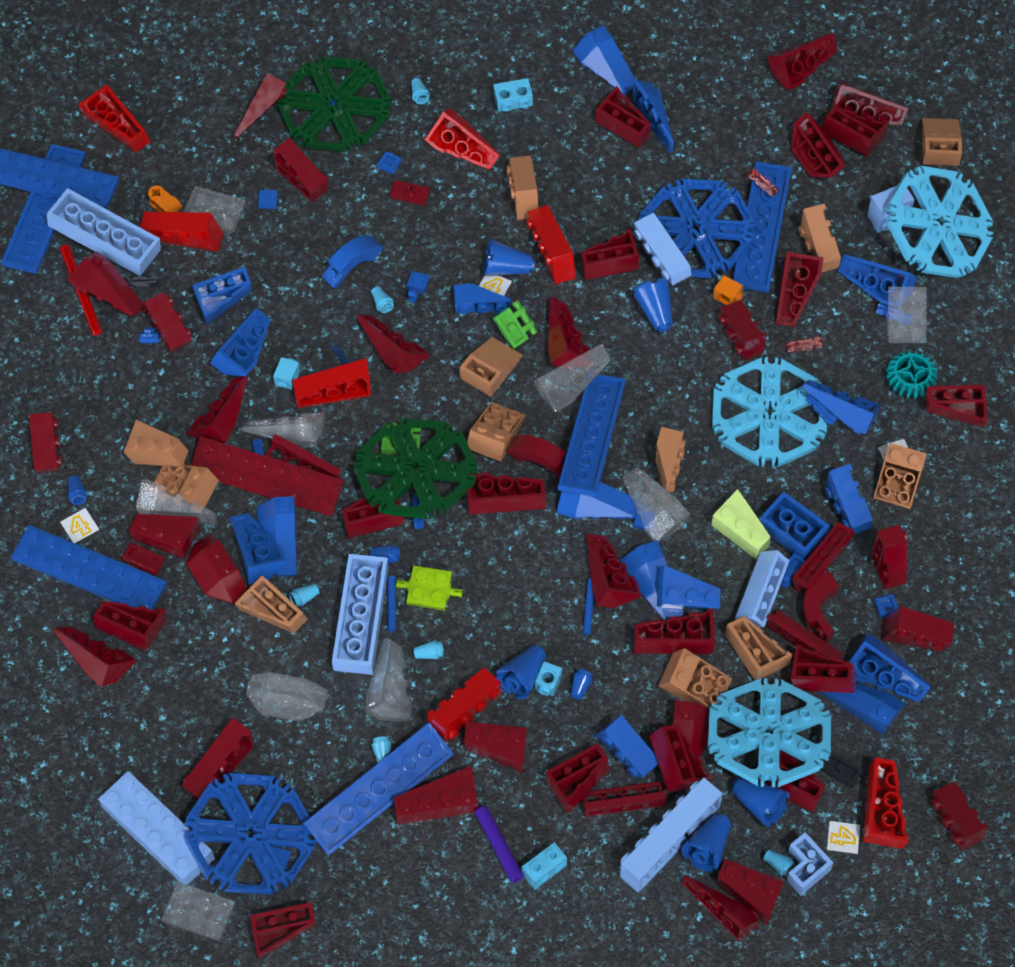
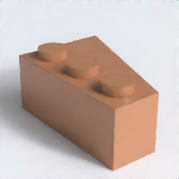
(523, 185)
(818, 237)
(154, 447)
(270, 605)
(755, 649)

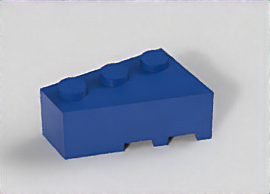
(221, 293)
(847, 500)
(685, 592)

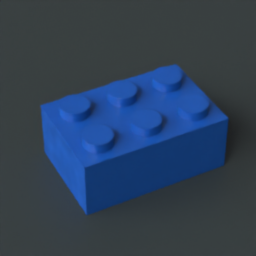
(794, 526)

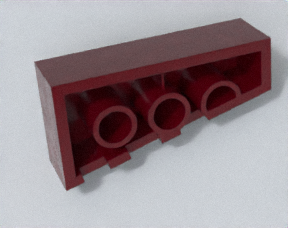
(668, 636)
(220, 759)

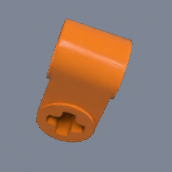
(162, 200)

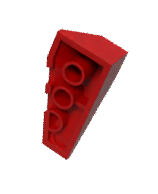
(459, 138)

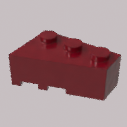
(623, 119)
(300, 170)
(742, 330)
(958, 403)
(166, 532)
(917, 629)
(822, 673)
(803, 791)
(958, 816)

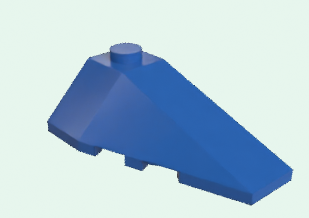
(602, 56)
(650, 105)
(874, 277)
(607, 503)
(279, 520)
(644, 566)
(869, 705)

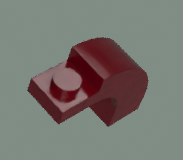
(538, 450)
(812, 616)

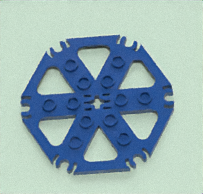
(706, 220)
(240, 821)

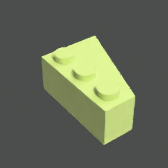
(741, 525)

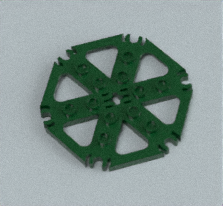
(322, 103)
(422, 478)

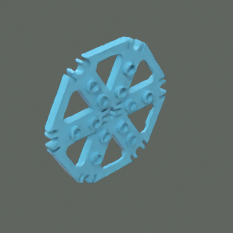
(933, 232)
(753, 417)
(783, 734)

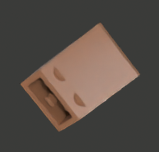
(941, 142)
(489, 366)
(494, 431)
(668, 456)
(900, 475)
(191, 482)
(693, 679)

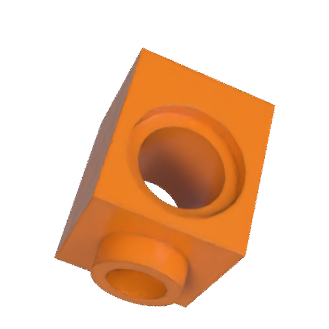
(728, 291)

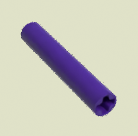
(499, 844)

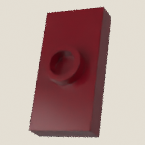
(409, 192)
(143, 559)

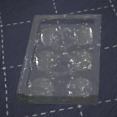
(224, 208)
(906, 314)
(198, 911)

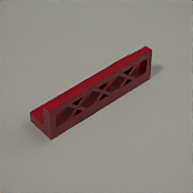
(302, 456)
(822, 557)
(797, 634)
(624, 803)

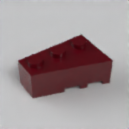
(854, 130)
(610, 258)
(167, 322)
(45, 442)
(363, 519)
(891, 556)
(129, 623)
(498, 743)
(676, 759)
(577, 776)
(750, 888)
(281, 926)

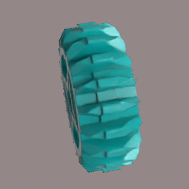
(906, 379)

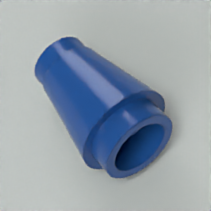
(76, 491)
(389, 551)
(581, 683)

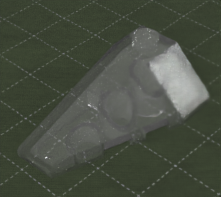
(566, 382)
(300, 431)
(156, 501)
(658, 508)
(387, 691)

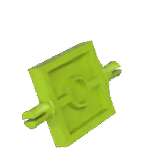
(429, 588)

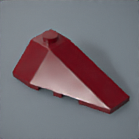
(102, 279)
(797, 284)
(222, 414)

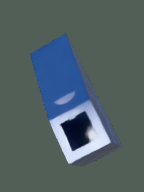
(478, 299)

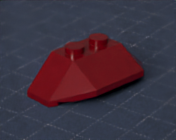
(815, 148)
(215, 570)

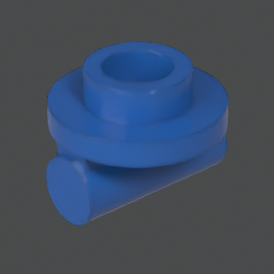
(149, 335)

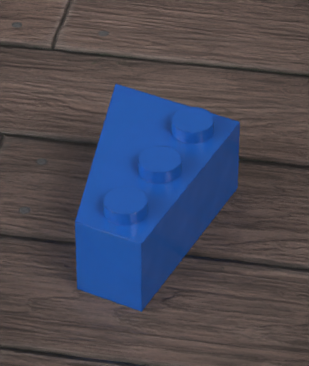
(627, 747)

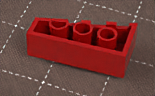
(113, 117)
(184, 229)
(551, 244)
(333, 385)
(464, 704)
(883, 811)

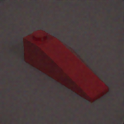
(797, 62)
(265, 98)
(868, 104)
(564, 339)
(391, 346)
(609, 577)
(97, 660)
(694, 723)
(730, 913)

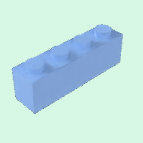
(662, 249)
(763, 587)

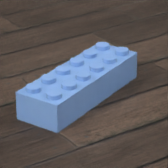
(103, 232)
(360, 614)
(153, 827)
(670, 835)

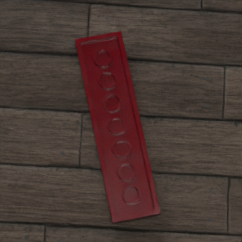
(268, 476)

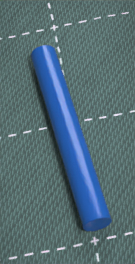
(391, 603)
(588, 609)

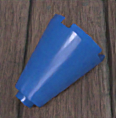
(506, 260)
(656, 303)
(521, 672)
(764, 802)
(708, 844)

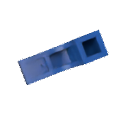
(348, 256)

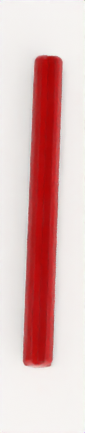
(84, 298)

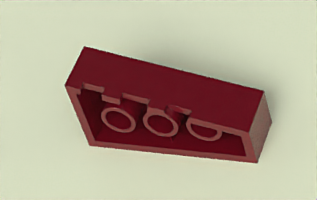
(505, 494)
(439, 799)

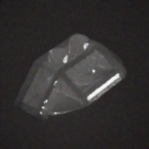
(285, 696)

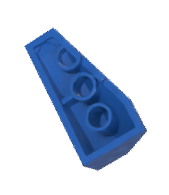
(242, 349)
(853, 412)
(256, 549)
(883, 668)

